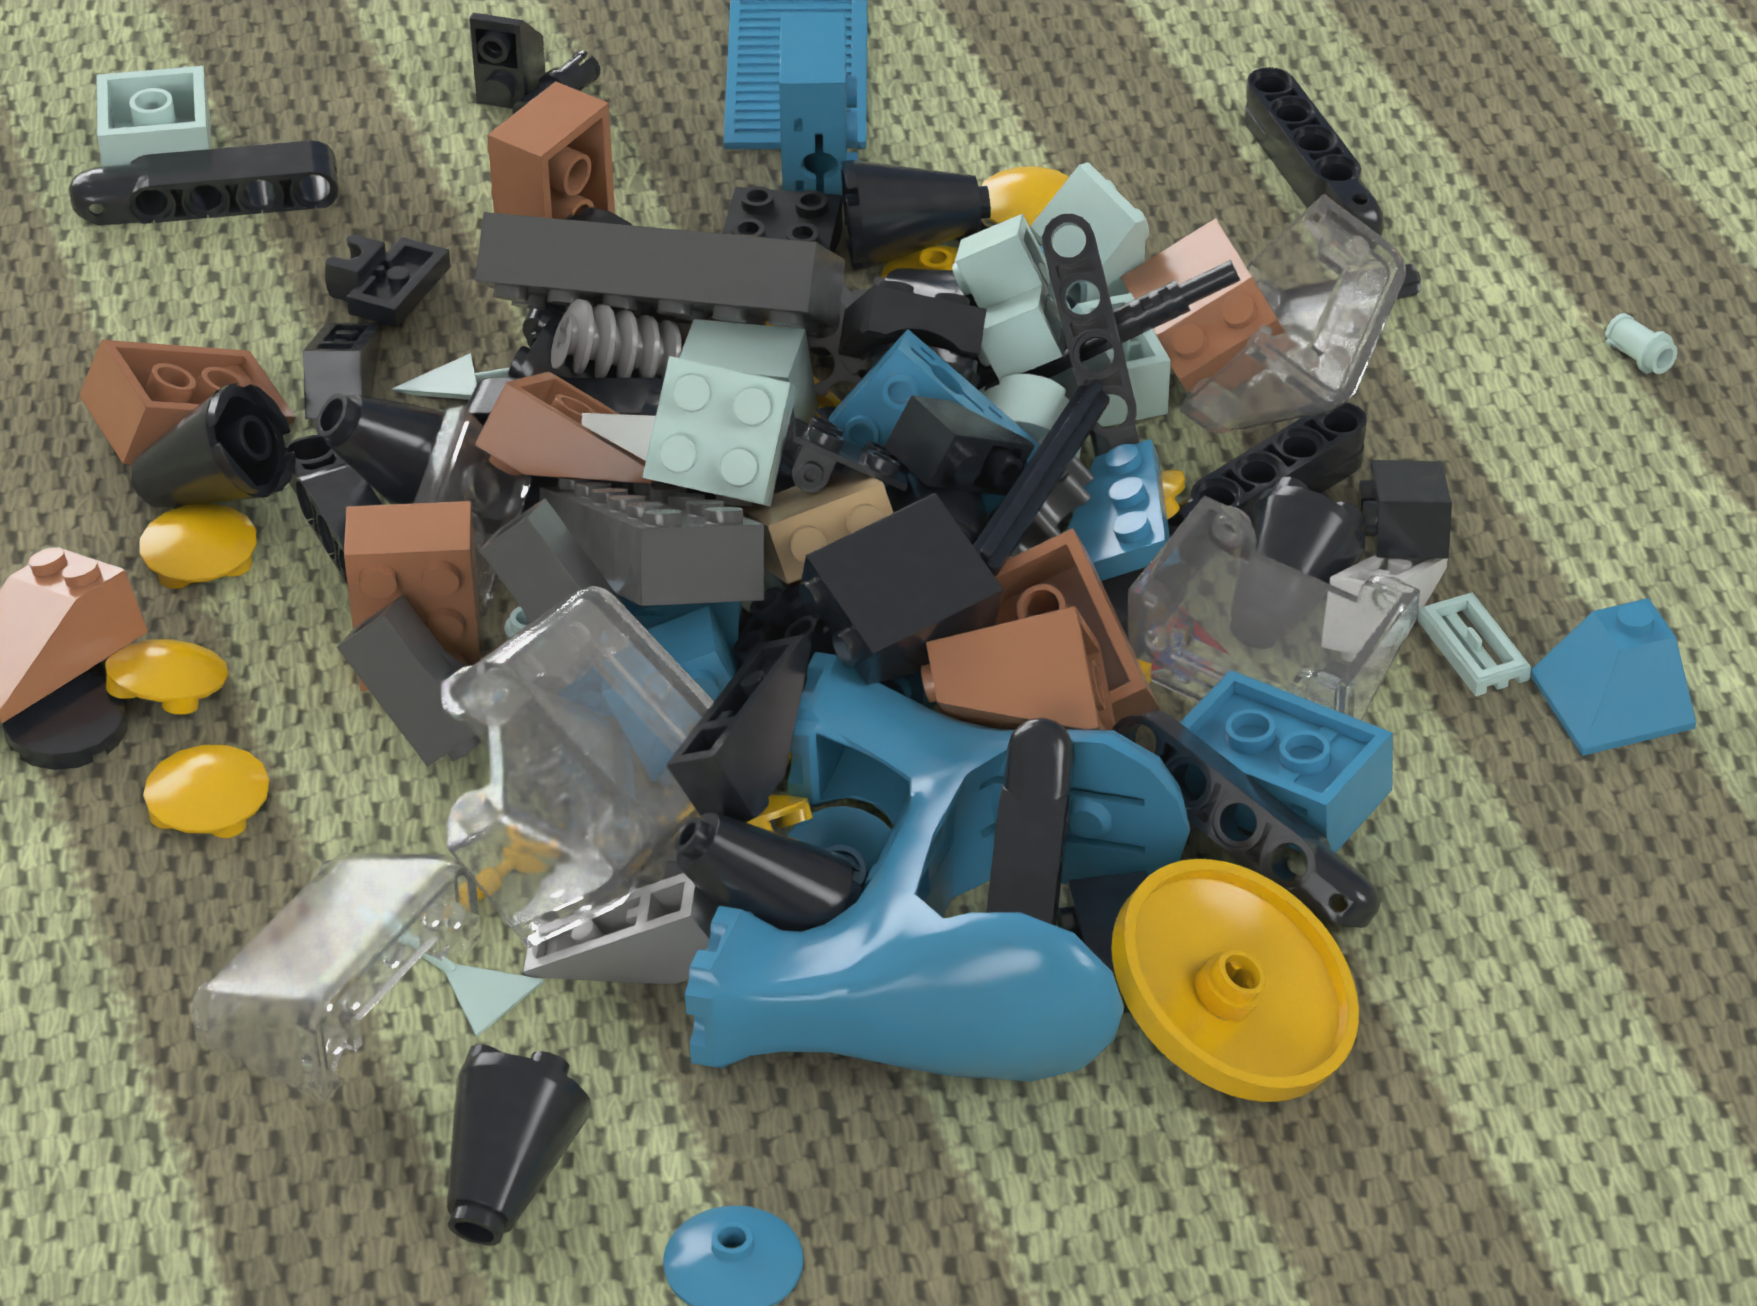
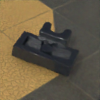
(384, 283)

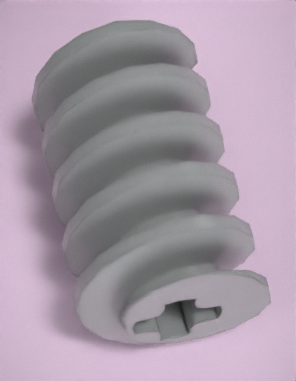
(614, 341)

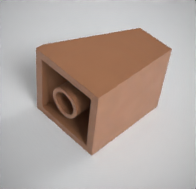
(1022, 672)

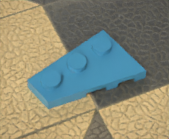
(1126, 513)

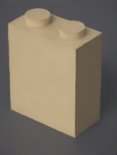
(810, 520)

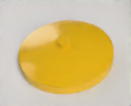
(1235, 980)

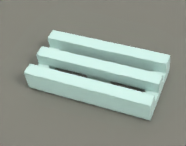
(1464, 646)

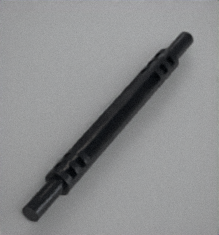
(1140, 317)

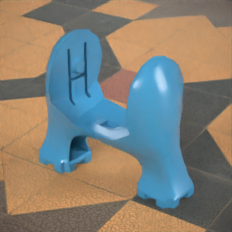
(890, 972)

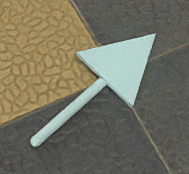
(450, 381)

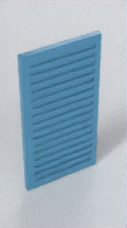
(753, 67)

